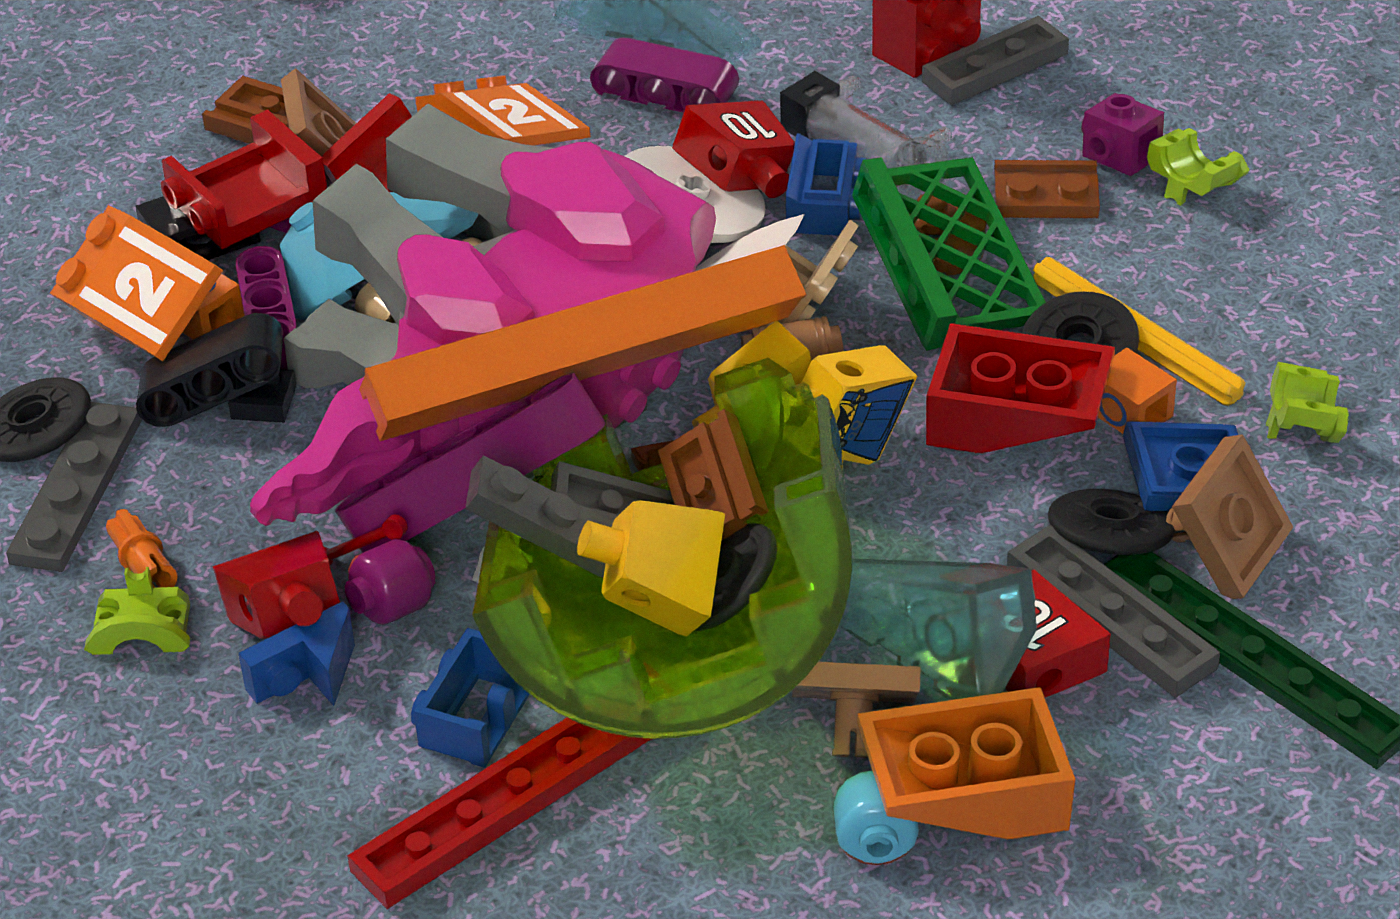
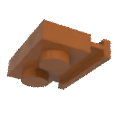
(240, 103)
(1047, 188)
(714, 472)

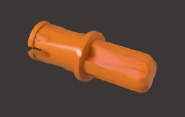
(140, 548)

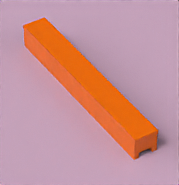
(582, 341)

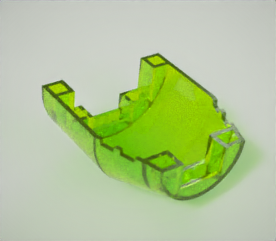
(639, 678)

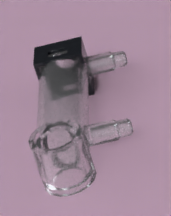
(821, 111)

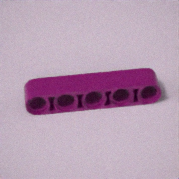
(439, 479)

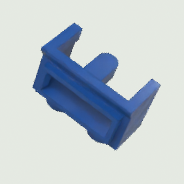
(823, 210)
(437, 707)

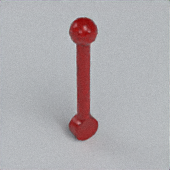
(393, 528)

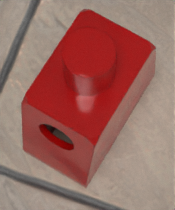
(281, 585)

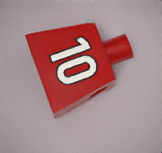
(736, 146)
(1065, 647)

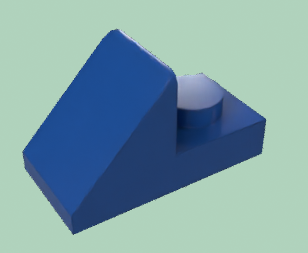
(301, 653)

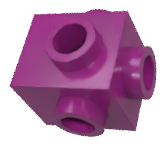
(1120, 132)

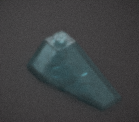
(679, 24)
(949, 618)

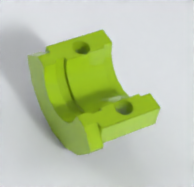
(1186, 167)
(1306, 399)
(140, 614)

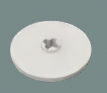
(735, 211)

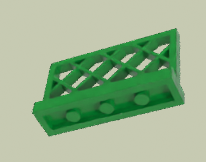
(905, 250)

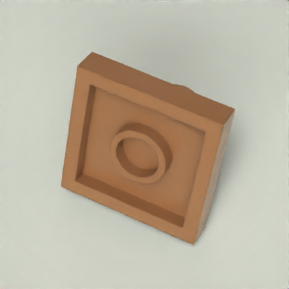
(312, 113)
(1231, 517)
(855, 690)

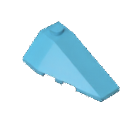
(318, 278)

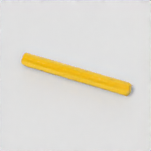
(1153, 339)

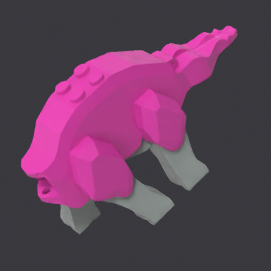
(557, 235)

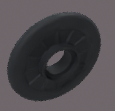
(1086, 313)
(62, 411)
(1109, 522)
(742, 570)

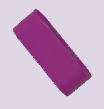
(663, 75)
(266, 288)

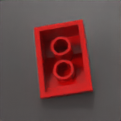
(1012, 389)

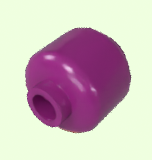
(390, 581)

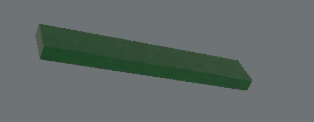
(1268, 660)

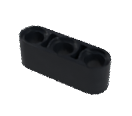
(210, 370)

